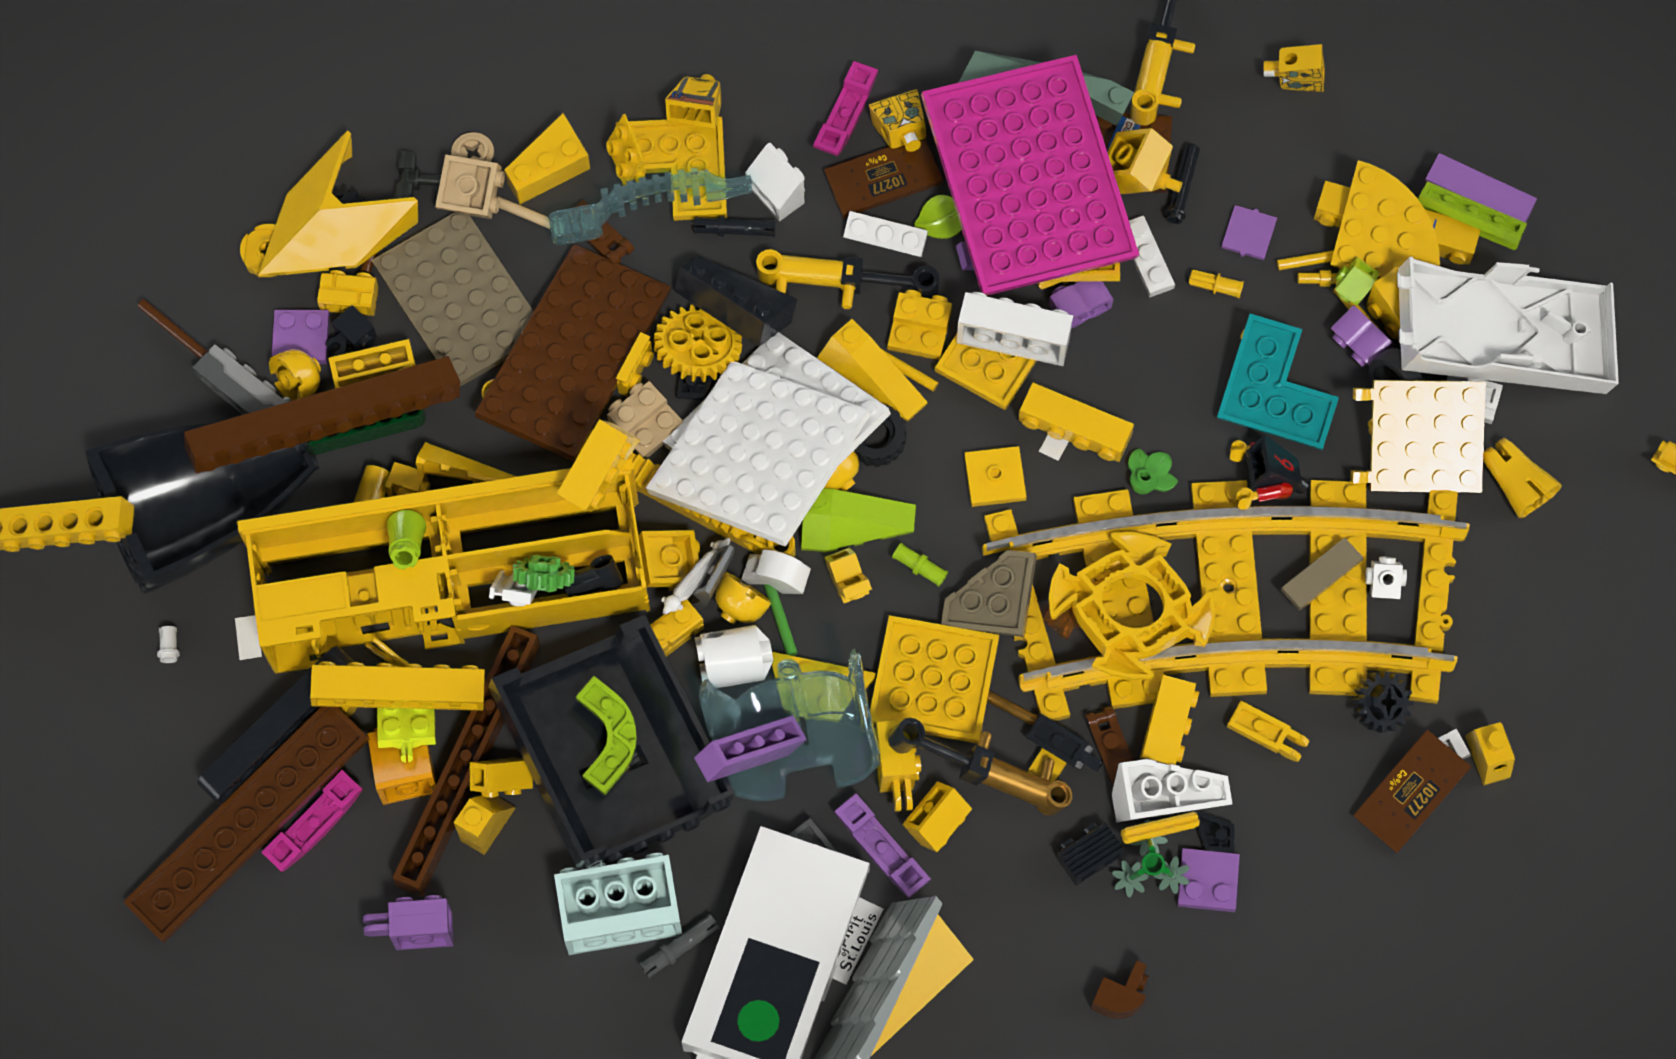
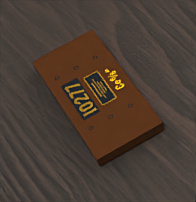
(882, 178)
(1412, 791)

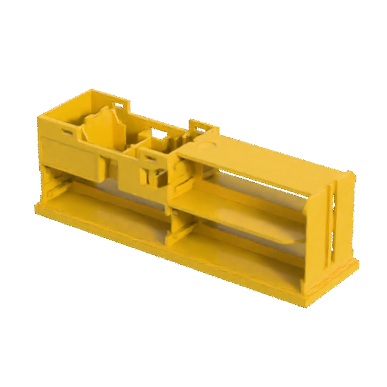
(329, 609)

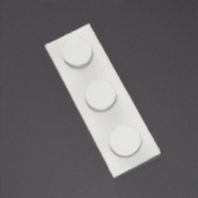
(885, 234)
(1150, 262)

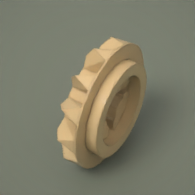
(473, 141)

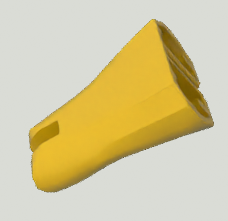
(1519, 478)

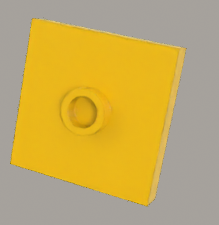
(995, 476)

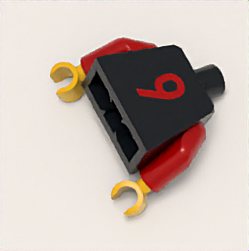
(1271, 470)

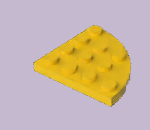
(1383, 224)

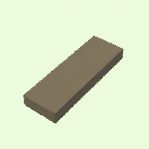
(1322, 574)

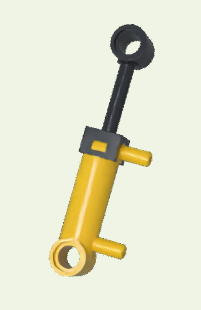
(1154, 66)
(837, 274)

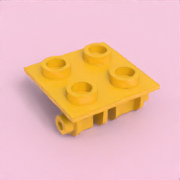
(625, 152)

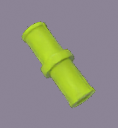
(920, 564)

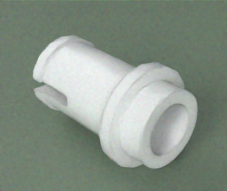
(168, 645)

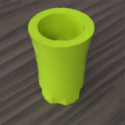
(405, 537)

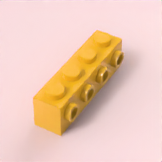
(1075, 422)

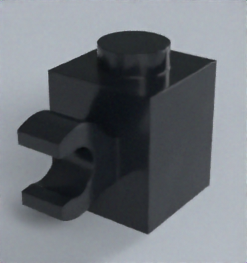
(352, 331)

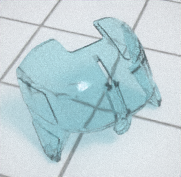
(835, 718)

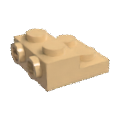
(470, 186)
(645, 417)

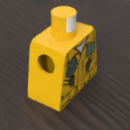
(1298, 68)
(900, 120)

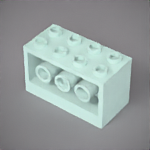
(622, 921)

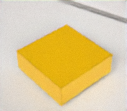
(1036, 766)

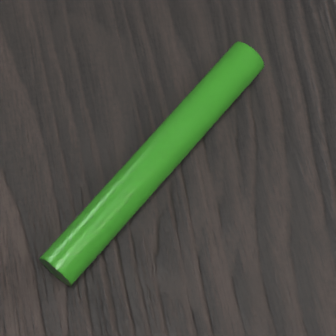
(781, 620)

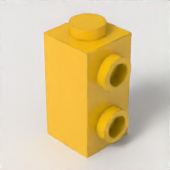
(499, 776)

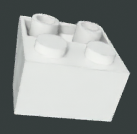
(777, 182)

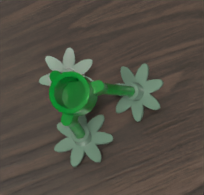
(1153, 865)

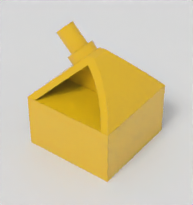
(1141, 161)

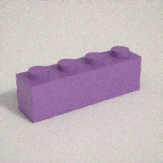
(1480, 188)
(750, 748)

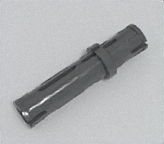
(669, 953)

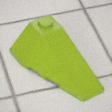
(853, 518)

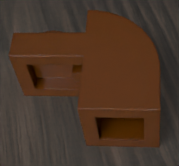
(1119, 1000)

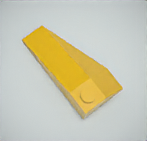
(864, 363)

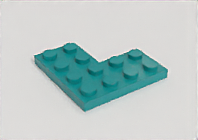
(1262, 396)

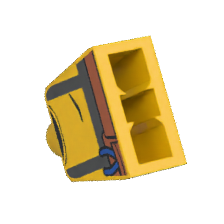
(695, 102)

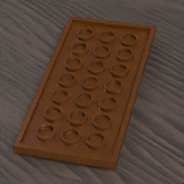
(572, 352)

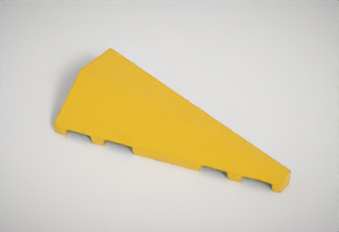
(445, 463)

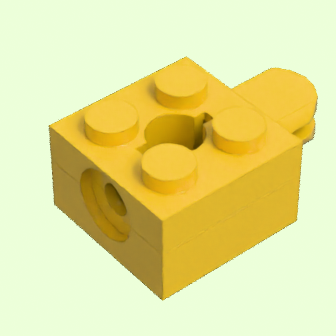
(896, 770)

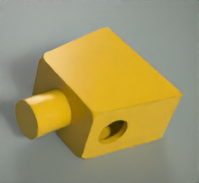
(1491, 749)

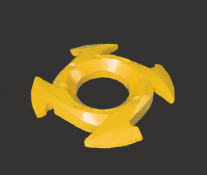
(1124, 646)

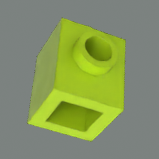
(1355, 281)

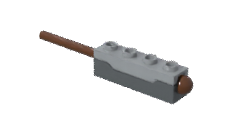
(221, 371)

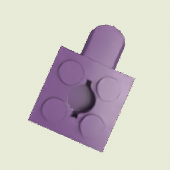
(414, 923)

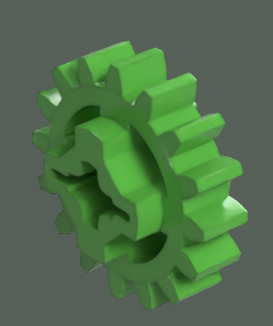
(543, 573)

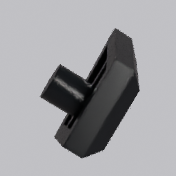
(693, 390)
(1216, 833)

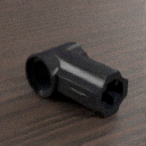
(599, 575)

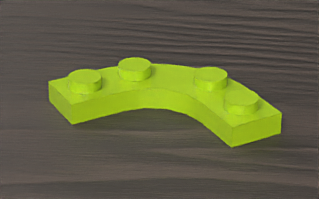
(620, 734)

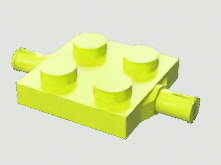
(405, 729)

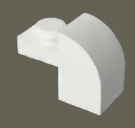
(777, 570)

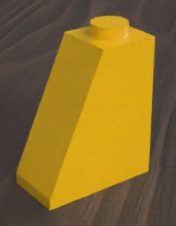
(482, 821)

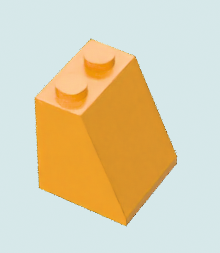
(401, 780)

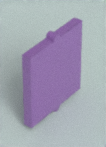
(1249, 232)

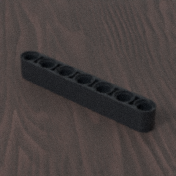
(265, 735)

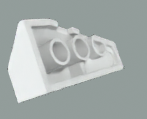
(1160, 789)

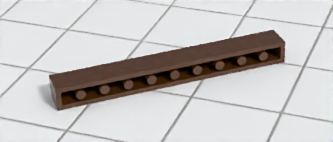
(321, 415)
(454, 783)

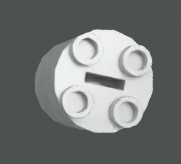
(734, 656)

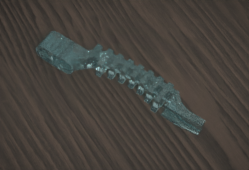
(586, 221)

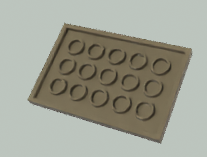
(456, 295)

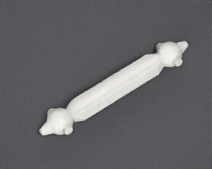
(691, 580)

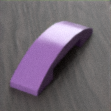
(881, 846)

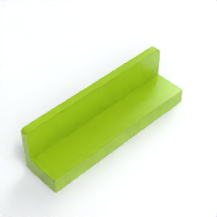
(1492, 223)

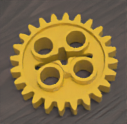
(696, 344)

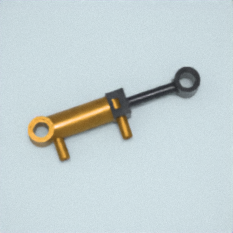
(982, 767)

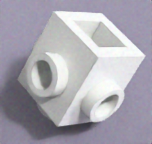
(1386, 588)

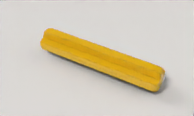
(1160, 827)

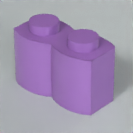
(1082, 300)
(1361, 336)

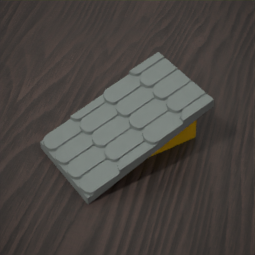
(902, 971)

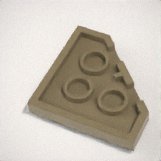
(995, 597)

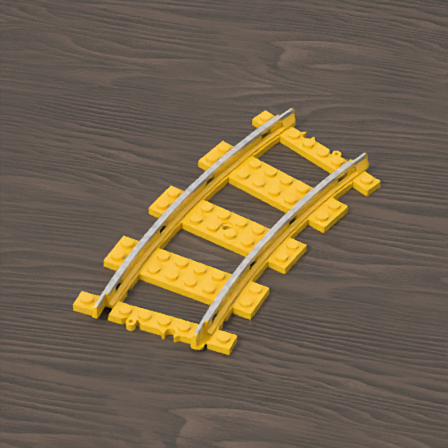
(1225, 555)

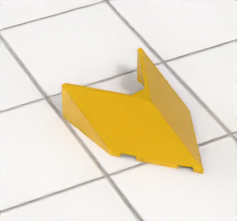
(322, 232)

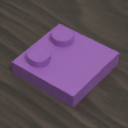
(303, 331)
(1211, 880)

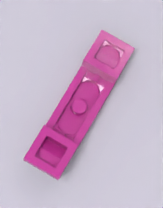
(847, 109)
(314, 823)

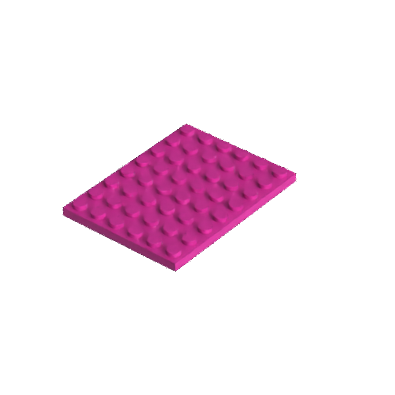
(1029, 175)

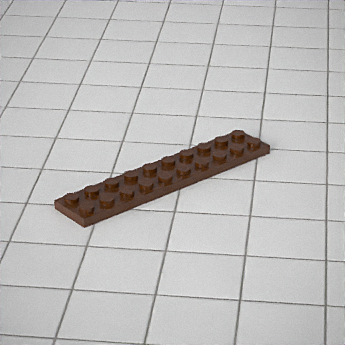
(246, 821)

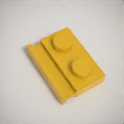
(638, 358)

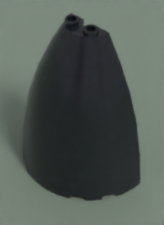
(188, 516)

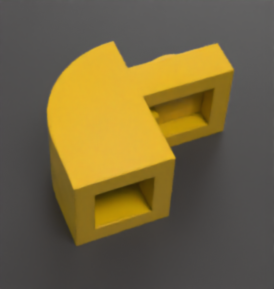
(847, 575)

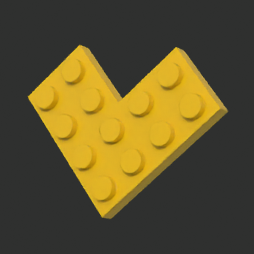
(681, 147)

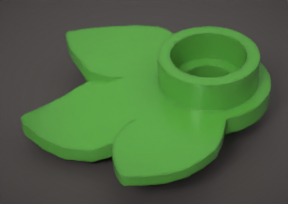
(1153, 469)

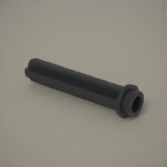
(1176, 209)

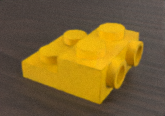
(920, 325)
(668, 556)

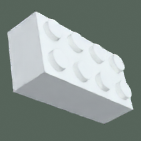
(1014, 328)

